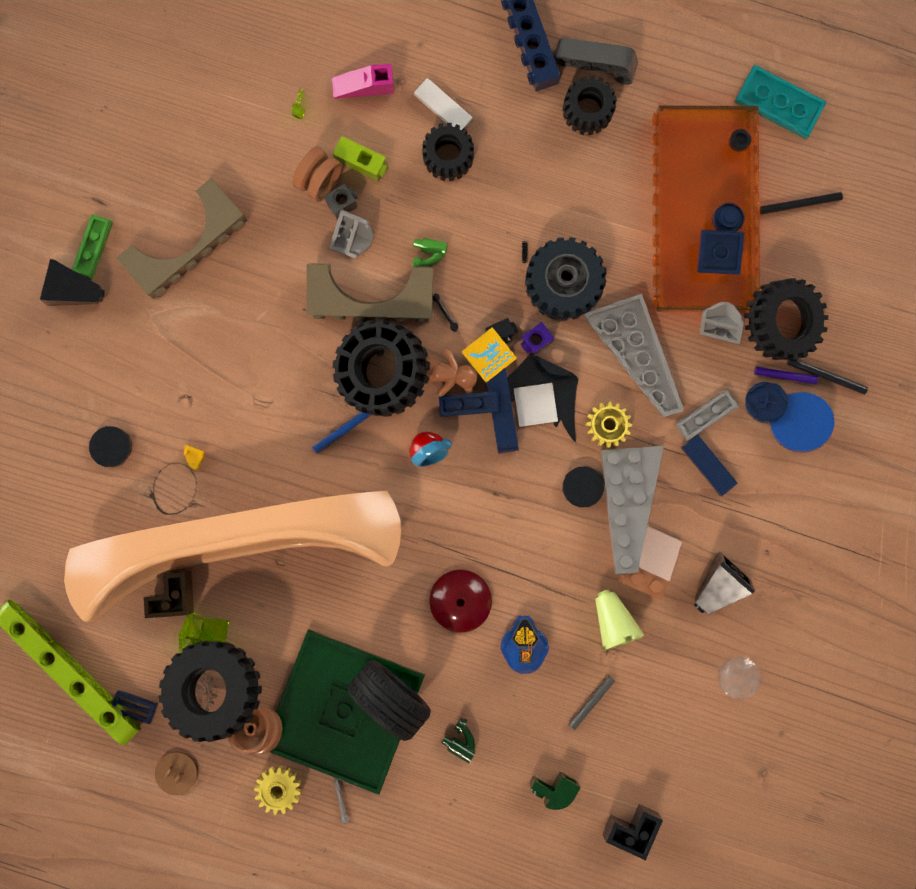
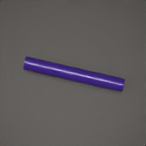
(786, 375)

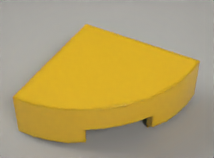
(194, 457)

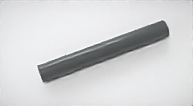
(591, 702)

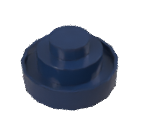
(728, 217)

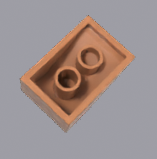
(655, 565)

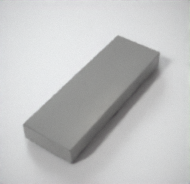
(706, 415)

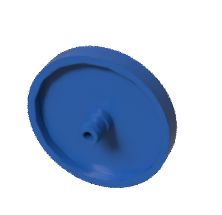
(805, 424)

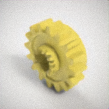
(617, 417)
(272, 799)

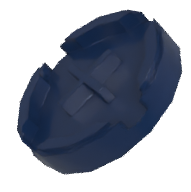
(766, 402)

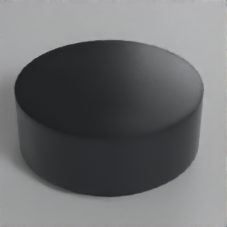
(739, 140)

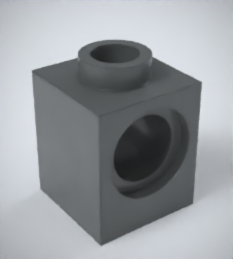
(342, 191)

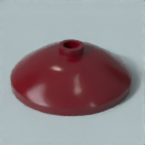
(462, 585)

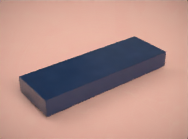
(470, 404)
(709, 465)

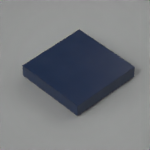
(720, 252)

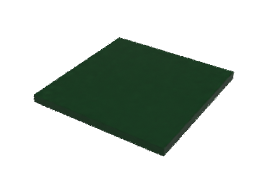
(324, 722)

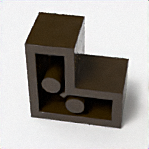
(175, 601)

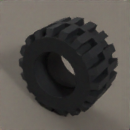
(594, 90)
(443, 136)

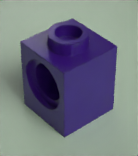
(544, 334)

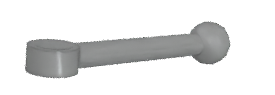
(344, 819)

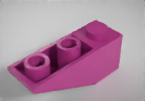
(364, 82)

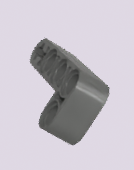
(598, 57)

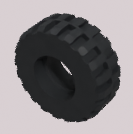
(353, 361)
(179, 693)

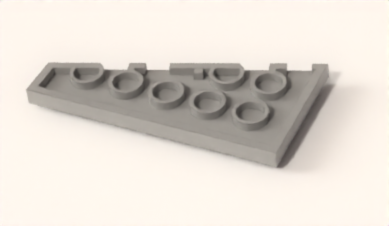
(633, 341)
(629, 490)

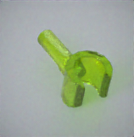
(297, 110)

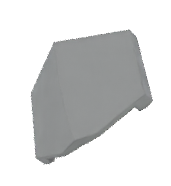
(351, 234)
(722, 322)

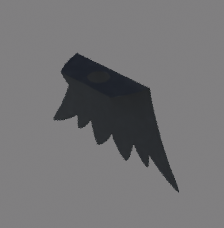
(539, 371)

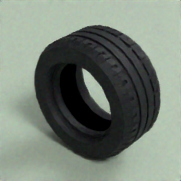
(389, 700)

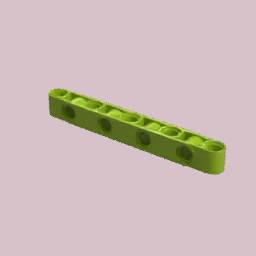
(67, 672)

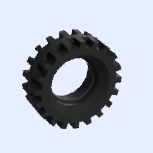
(763, 319)

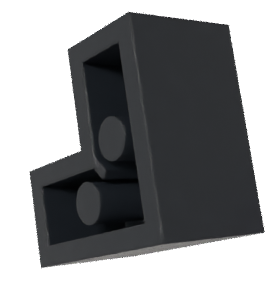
(634, 836)

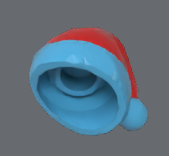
(428, 449)

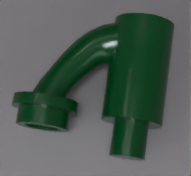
(458, 748)

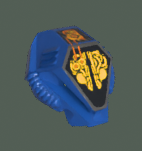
(524, 646)

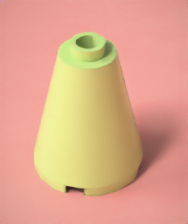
(615, 621)

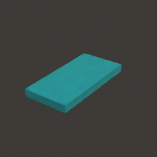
(781, 101)

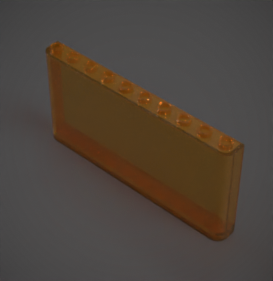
(691, 181)

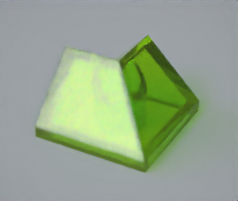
(202, 628)

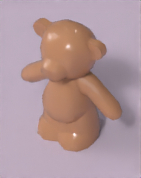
(451, 374)

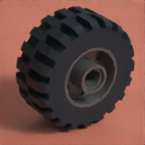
(568, 260)

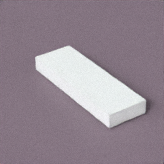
(442, 104)

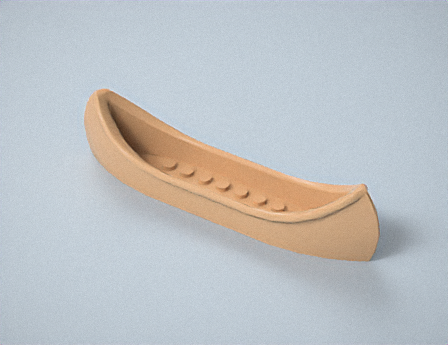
(114, 567)

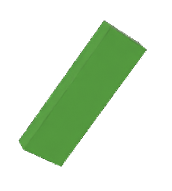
(92, 246)

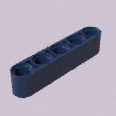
(504, 420)

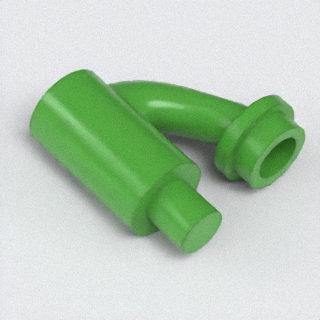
(430, 246)

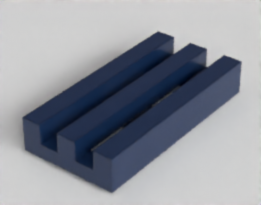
(148, 720)

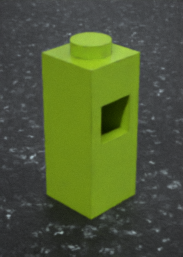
(360, 159)

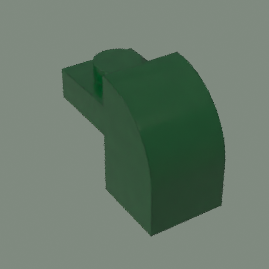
(558, 795)

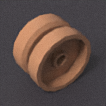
(317, 174)
(259, 734)

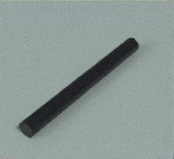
(801, 203)
(828, 376)

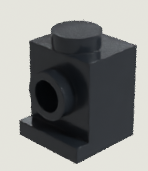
(504, 329)

